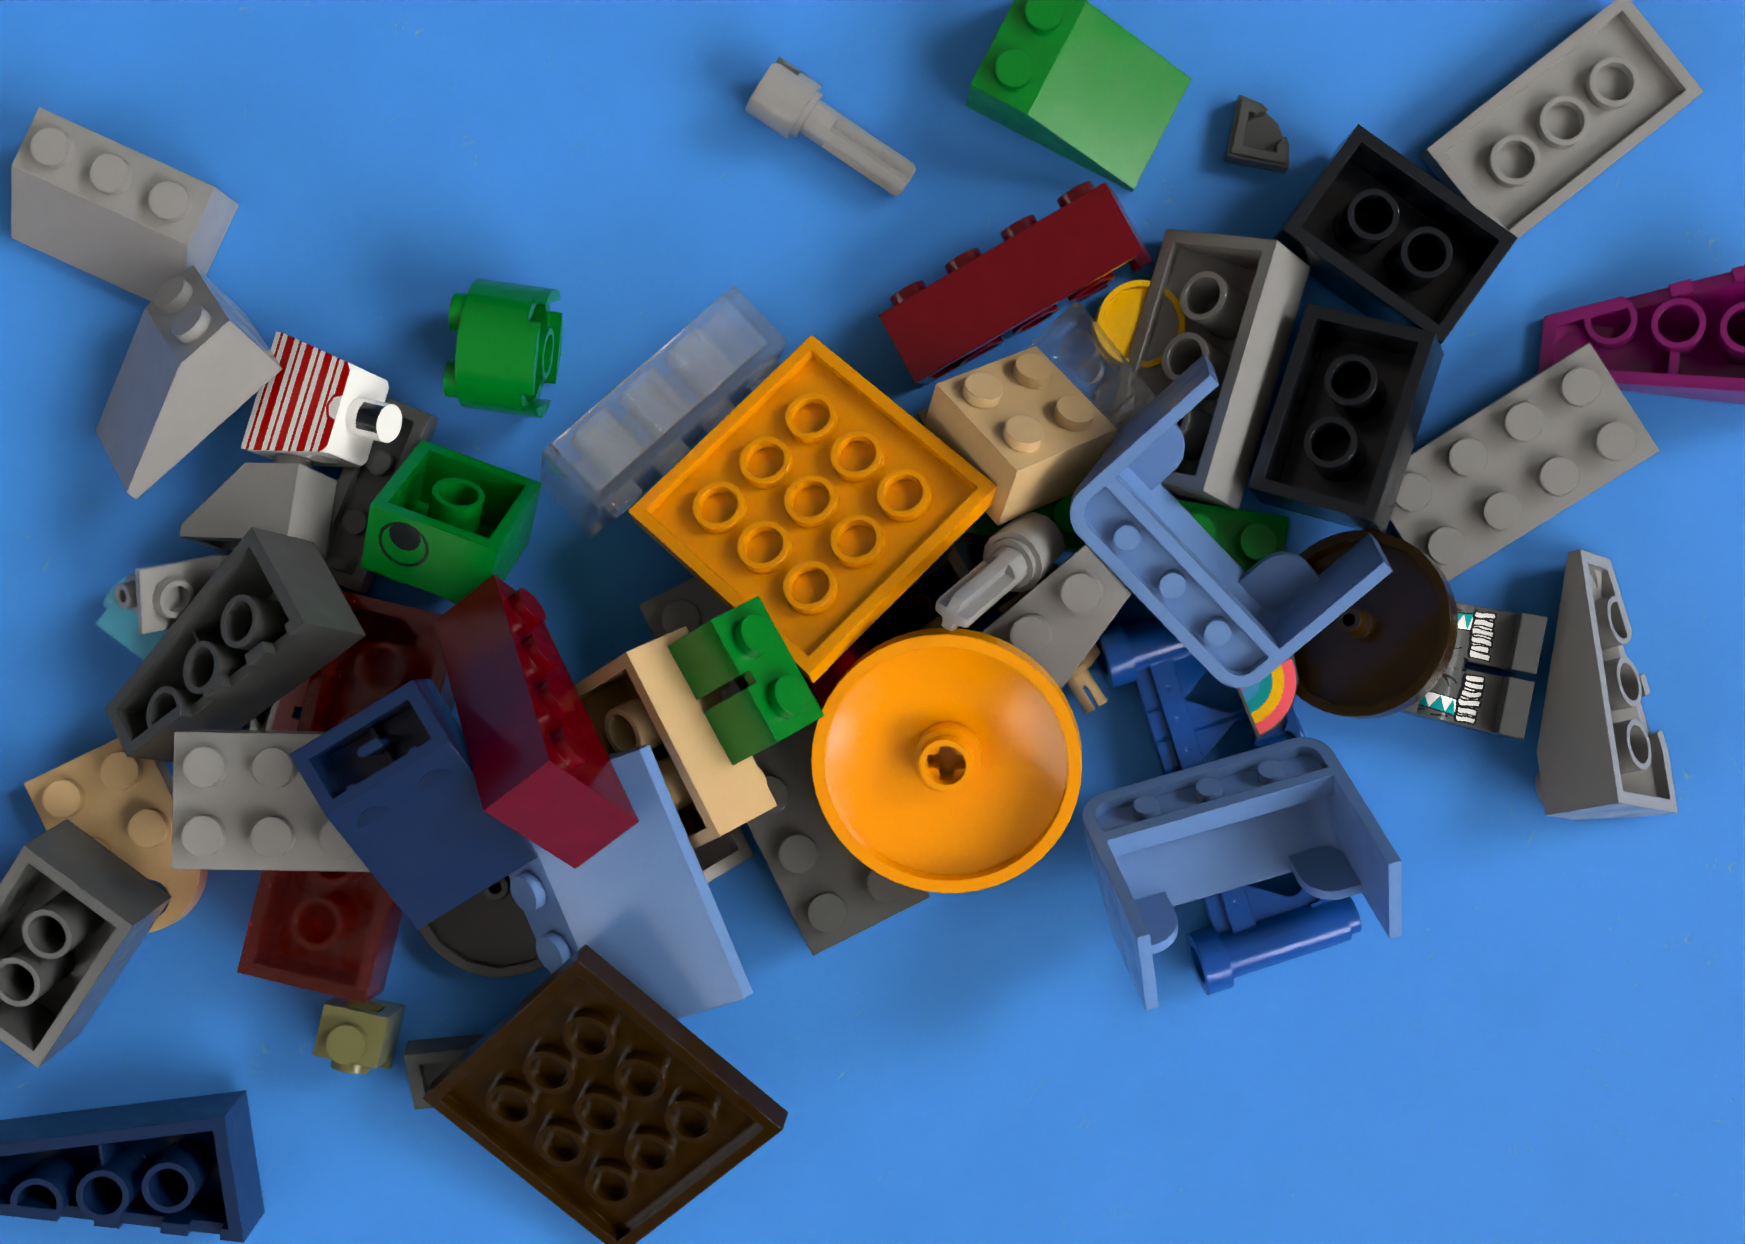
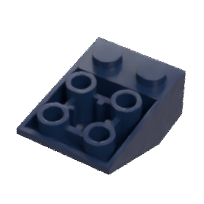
(409, 802)

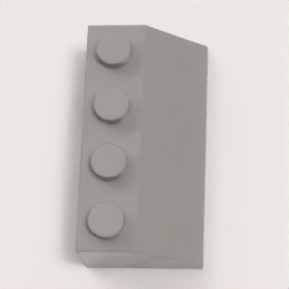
(1240, 315)

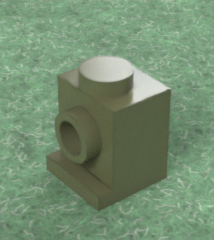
(359, 1034)

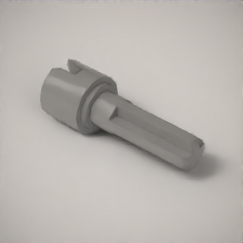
(793, 105)
(1012, 561)

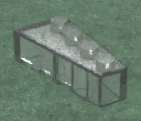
(659, 411)

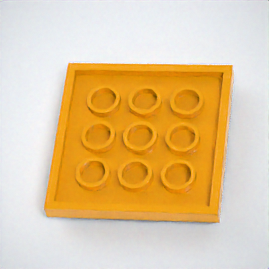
(814, 504)

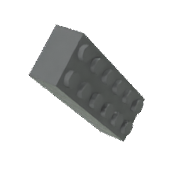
(817, 875)

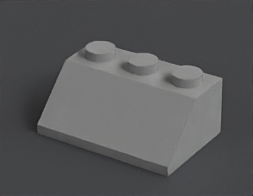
(112, 207)

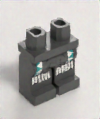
(1480, 699)

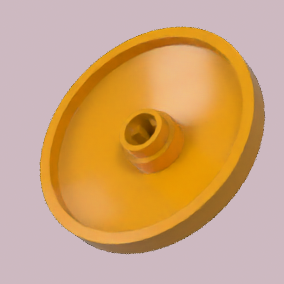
(947, 760)

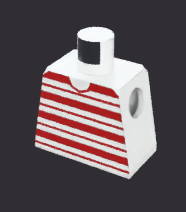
(320, 408)

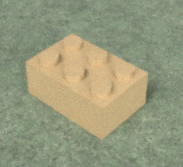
(648, 701)

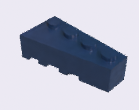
(137, 1164)

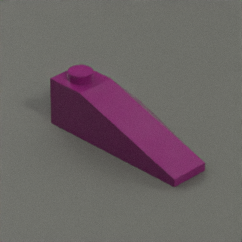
(1665, 340)

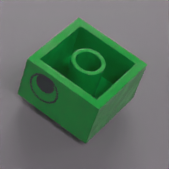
(449, 522)

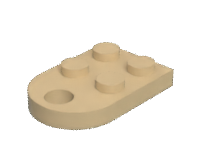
(128, 811)

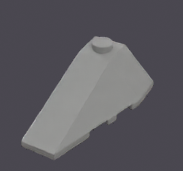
(1593, 729)

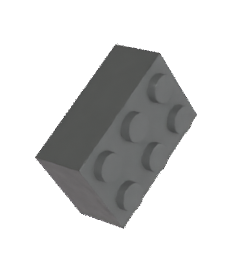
(65, 936)

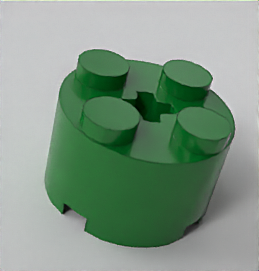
(504, 347)

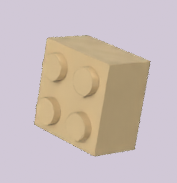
(1021, 430)

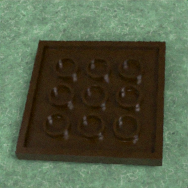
(605, 1101)

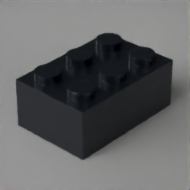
(1393, 237)
(1346, 418)

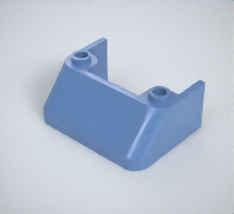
(1225, 617)
(1230, 828)

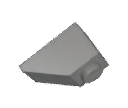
(269, 496)

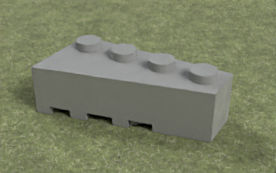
(1063, 614)

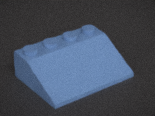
(637, 903)

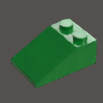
(1078, 87)

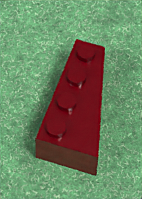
(1014, 282)
(527, 726)

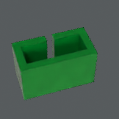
(773, 691)

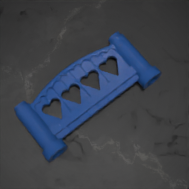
(1248, 924)

